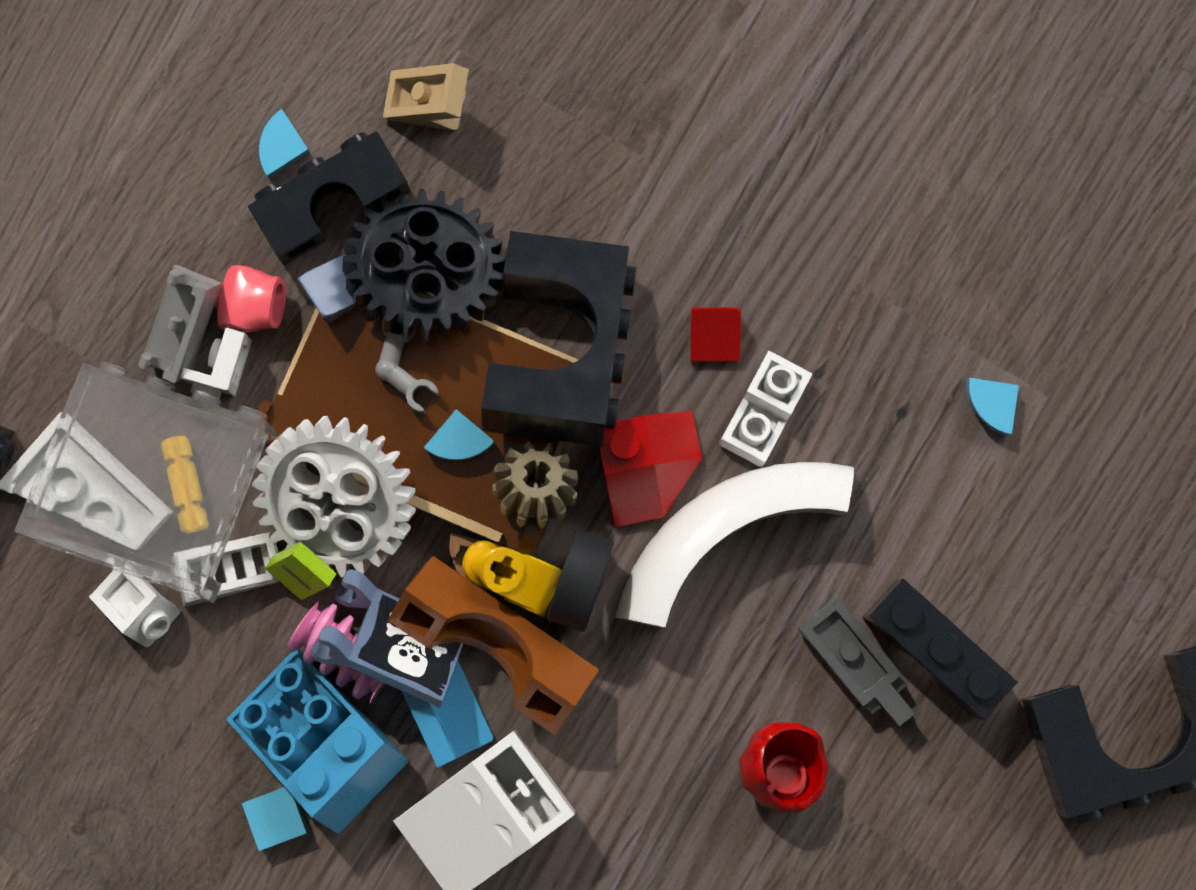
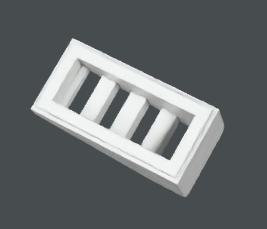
(252, 580)

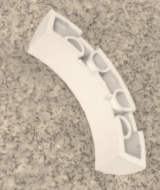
(718, 513)

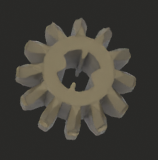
(535, 501)

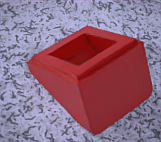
(715, 334)

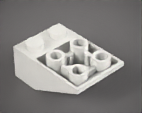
(485, 815)

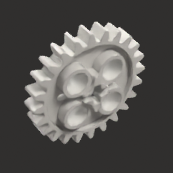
(334, 494)

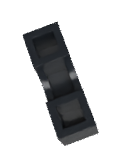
(289, 210)
(940, 648)

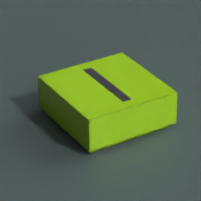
(300, 570)

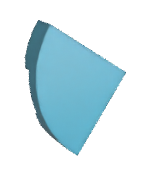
(280, 145)
(993, 403)
(459, 439)

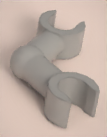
(390, 371)

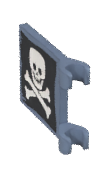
(384, 649)

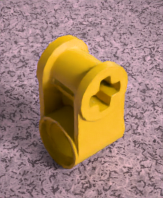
(516, 577)

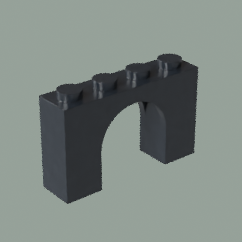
(572, 400)
(1080, 771)

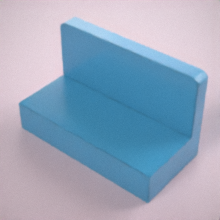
(455, 725)

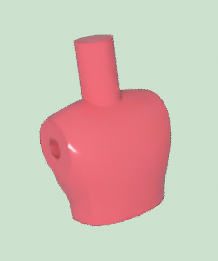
(250, 300)

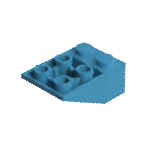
(317, 742)

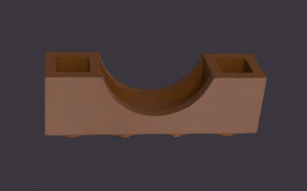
(449, 608)

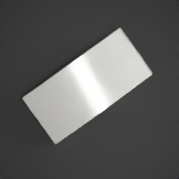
(765, 409)

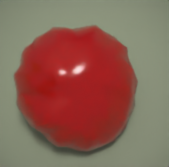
(784, 766)

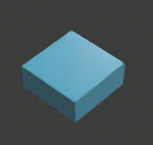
(274, 818)

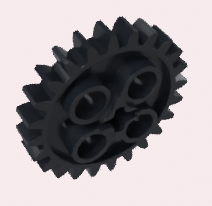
(423, 265)

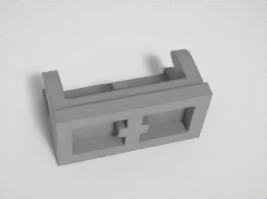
(180, 322)

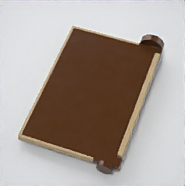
(338, 380)

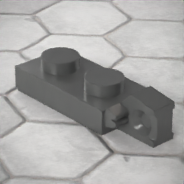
(857, 661)

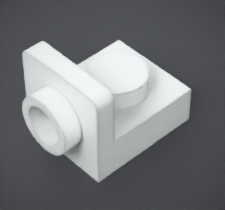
(227, 360)
(135, 607)

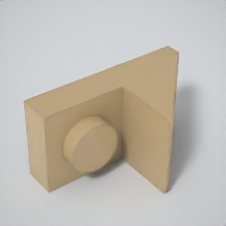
(427, 96)

